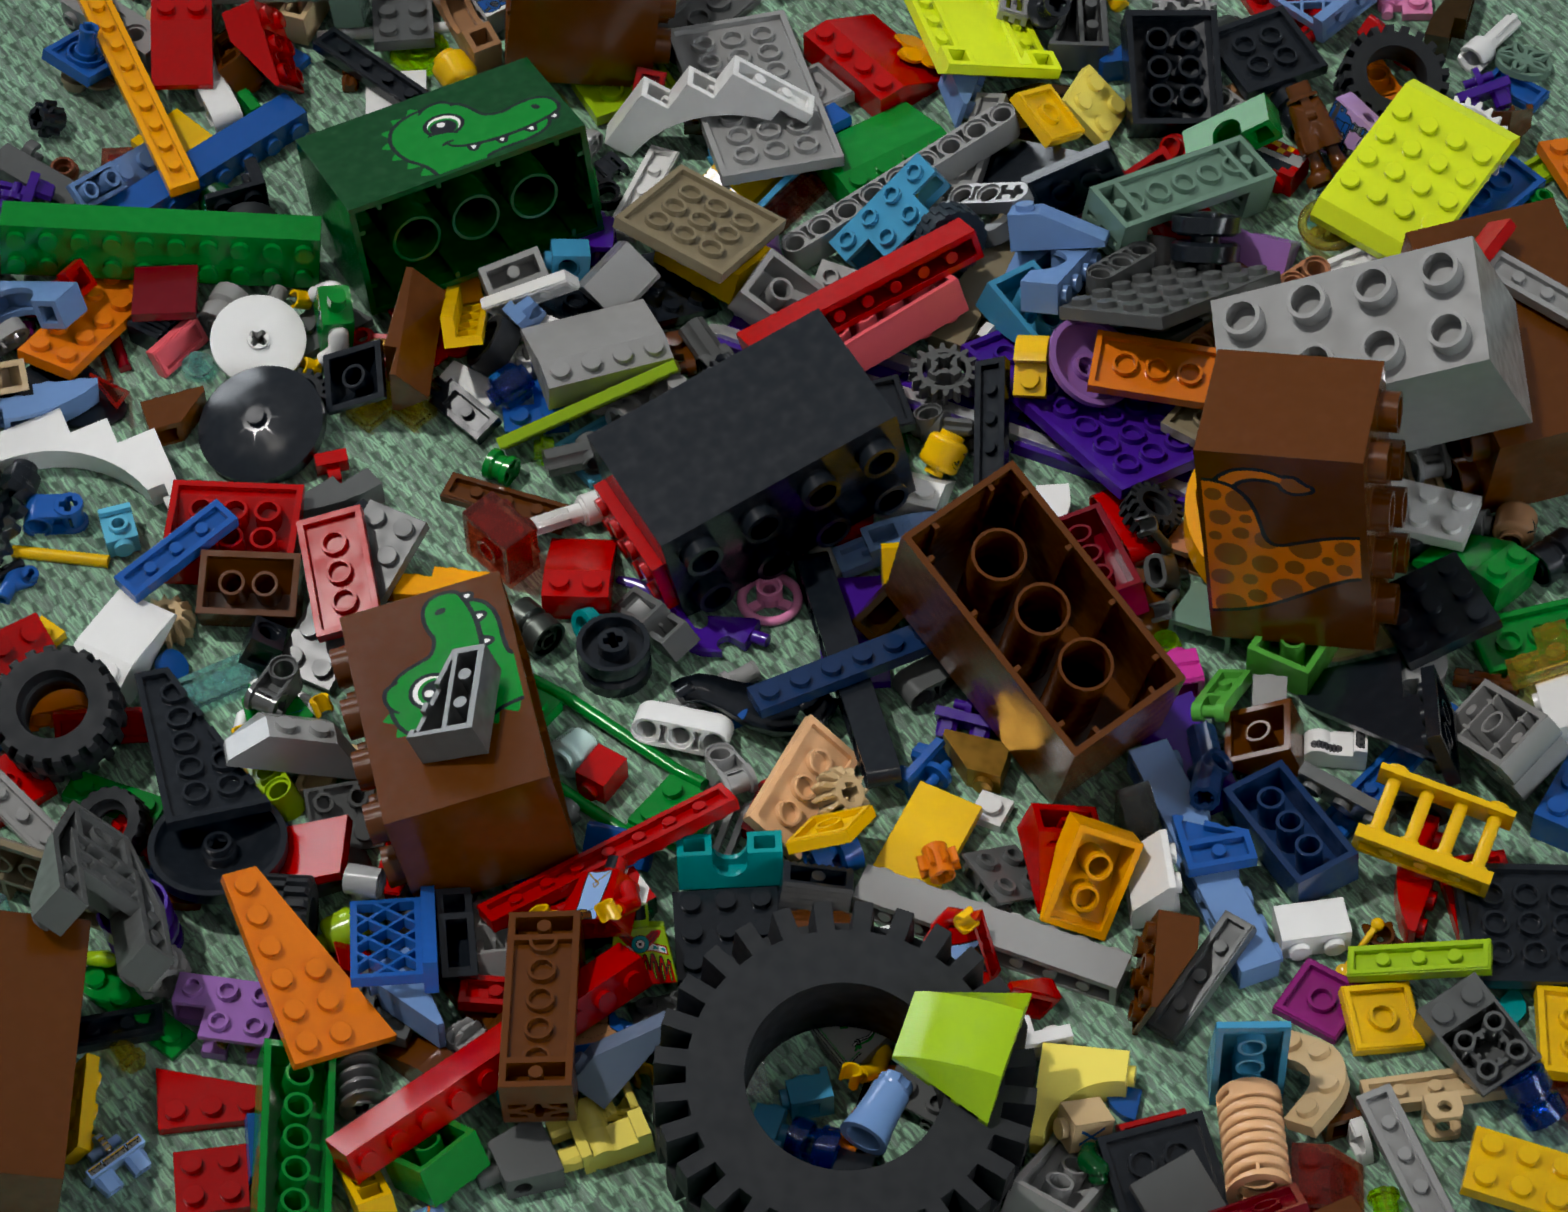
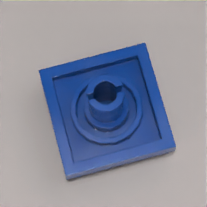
(79, 55)

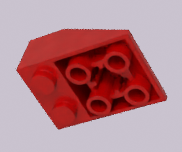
(262, 38)
(1038, 839)

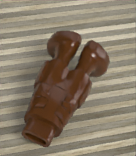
(1314, 133)

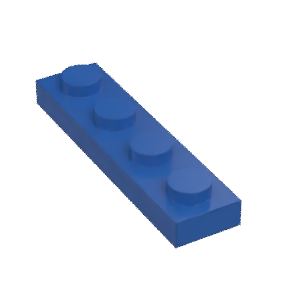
(176, 551)

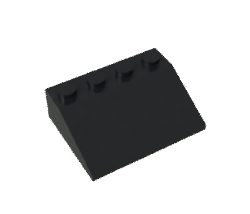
(1170, 70)

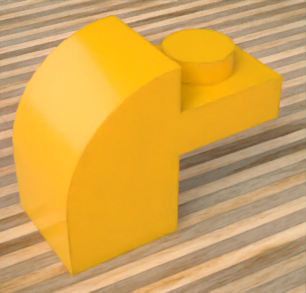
(1031, 366)

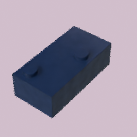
(1291, 833)

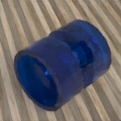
(1536, 1101)
(824, 1147)

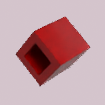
(601, 774)

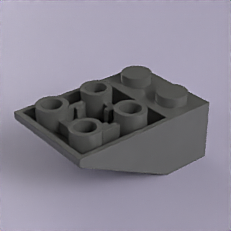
(1475, 1035)

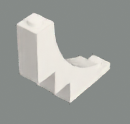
(738, 90)
(50, 444)

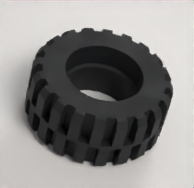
(83, 746)

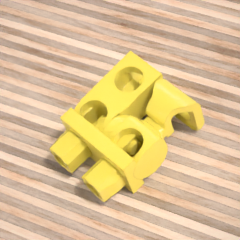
(598, 1142)

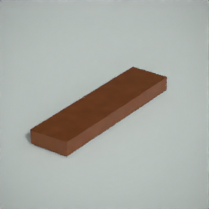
(466, 491)

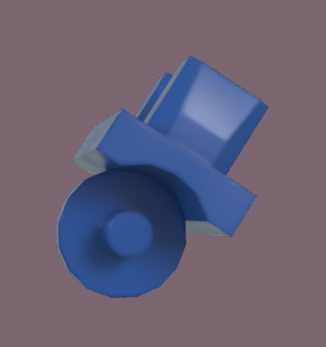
(929, 765)

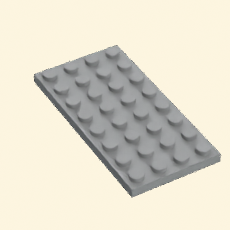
(753, 147)

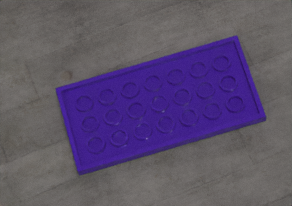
(1113, 442)

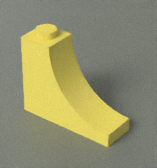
(1076, 1074)

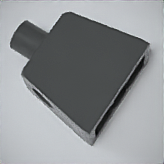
(522, 1162)

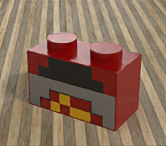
(1287, 164)

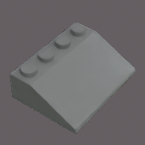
(594, 351)

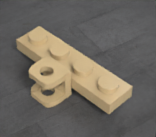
(1438, 1096)

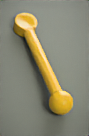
(1377, 924)

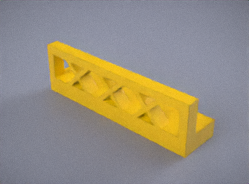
(461, 323)

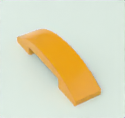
(1192, 528)

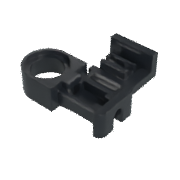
(605, 169)

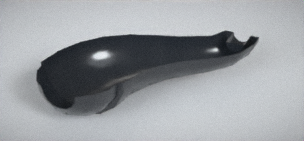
(731, 698)

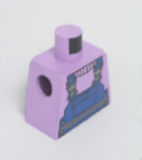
(1353, 120)

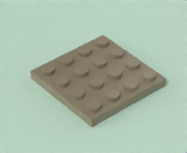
(699, 223)

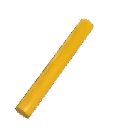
(61, 556)

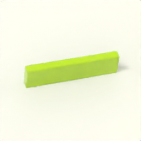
(1419, 960)

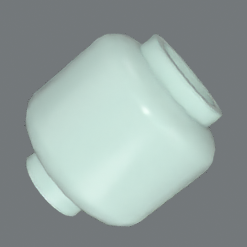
(572, 749)

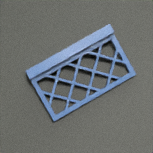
(1332, 17)

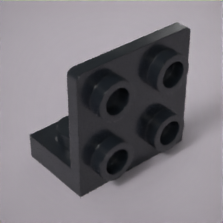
(251, 190)

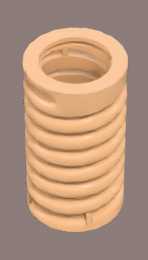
(1252, 1137)

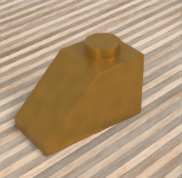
(978, 760)

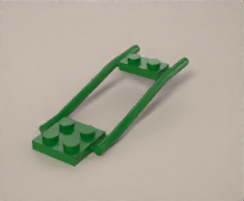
(676, 788)

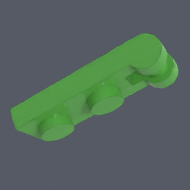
(1221, 695)

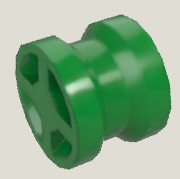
(501, 467)

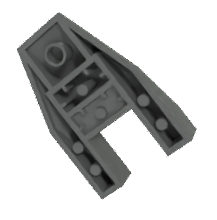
(99, 870)

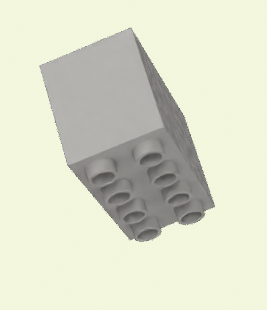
(1426, 312)

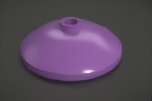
(1071, 358)

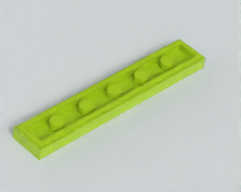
(588, 405)

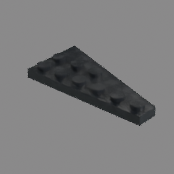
(191, 758)

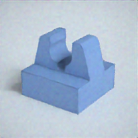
(525, 313)

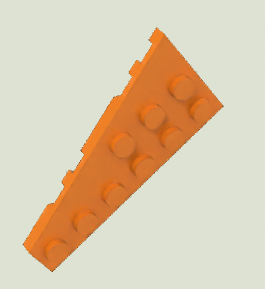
(301, 981)

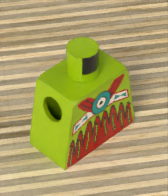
(652, 944)

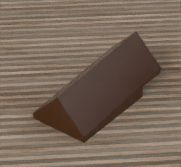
(413, 339)

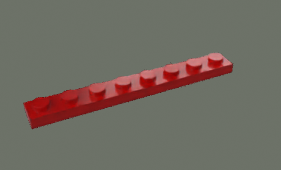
(630, 844)

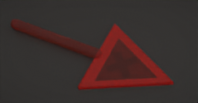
(113, 392)

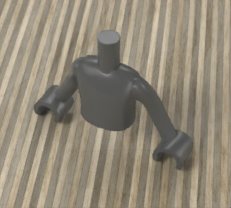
(1161, 569)

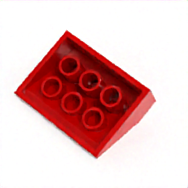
(865, 58)
(264, 513)

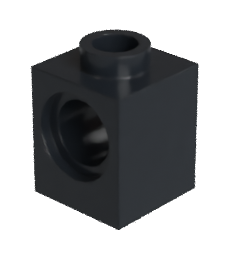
(262, 643)

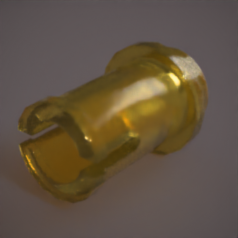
(130, 1058)

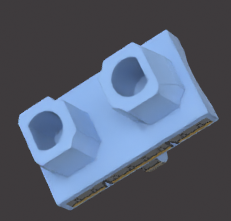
(103, 1174)

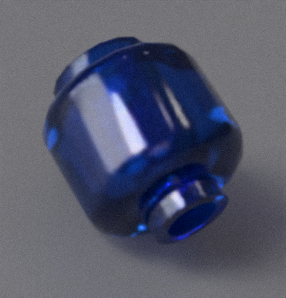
(510, 386)

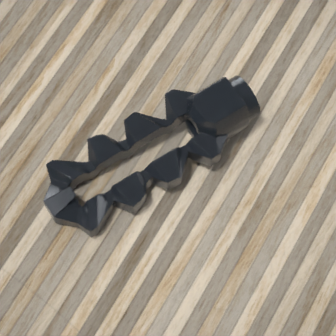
(17, 485)

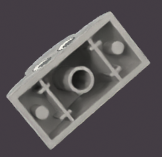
(1509, 739)

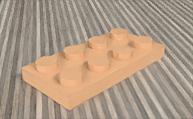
(786, 794)

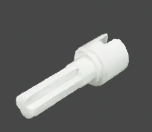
(1482, 49)
(581, 511)

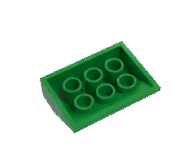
(878, 146)

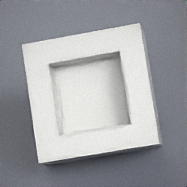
(995, 810)

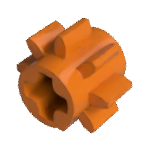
(938, 862)

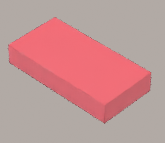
(176, 345)

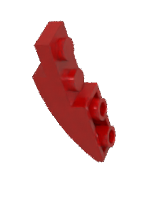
(1415, 891)

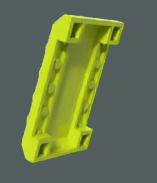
(971, 42)
(1412, 171)

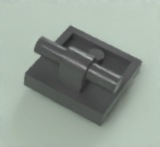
(340, 800)

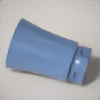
(877, 1113)

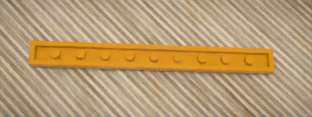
(141, 98)

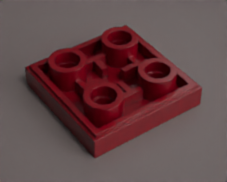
(165, 293)

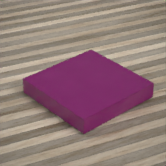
(1314, 1002)

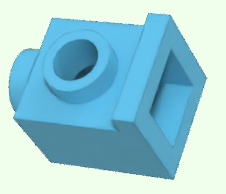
(119, 530)

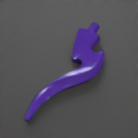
(720, 629)

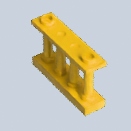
(1435, 863)

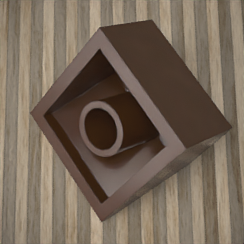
(1264, 736)

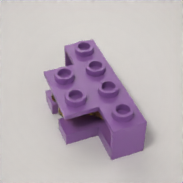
(226, 1013)

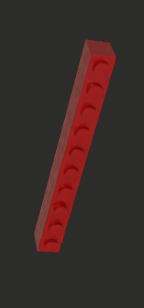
(470, 1074)

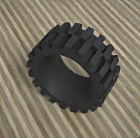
(1393, 46)

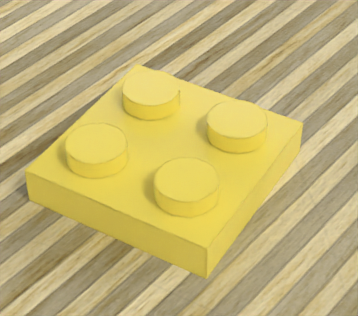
(1095, 105)

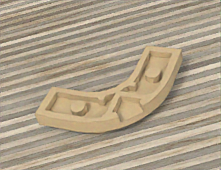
(1327, 1085)

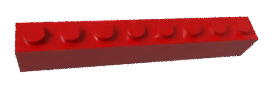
(880, 282)

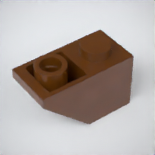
(174, 414)

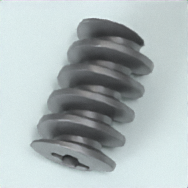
(358, 1083)

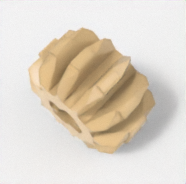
(184, 623)
(839, 790)

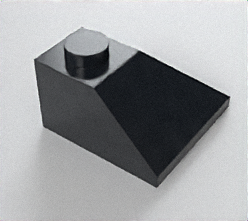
(354, 377)

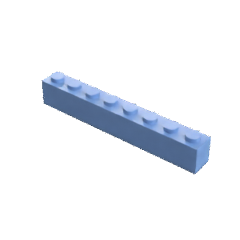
(1210, 892)

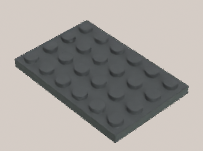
(1167, 294)

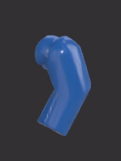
(17, 580)

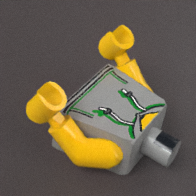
(855, 1052)

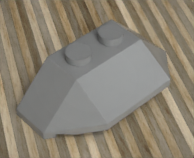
(290, 746)

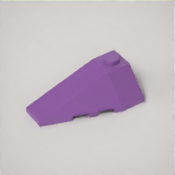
(1266, 250)

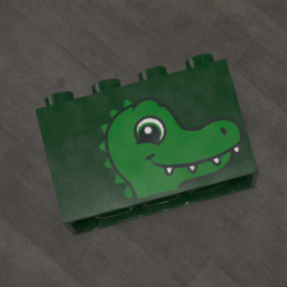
(450, 182)

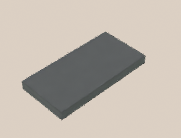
(703, 11)

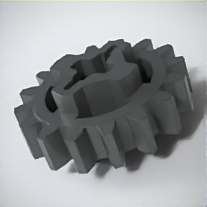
(944, 374)

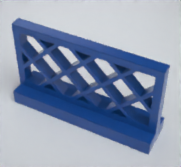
(421, 941)

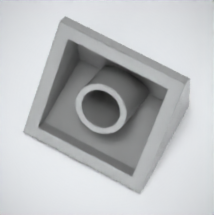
(619, 277)

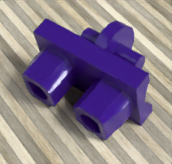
(1497, 90)
(35, 189)
(957, 719)

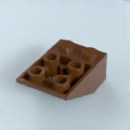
(1161, 956)

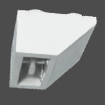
(1154, 881)

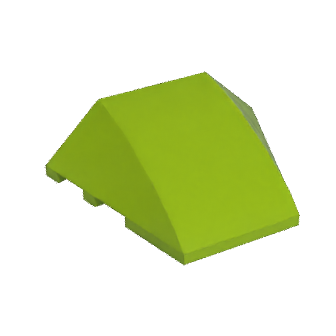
(962, 1043)

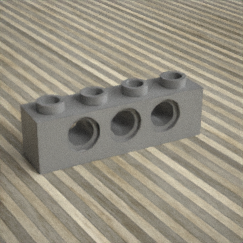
(135, 24)

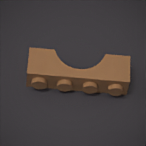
(471, 33)

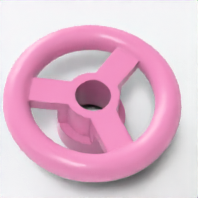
(770, 595)

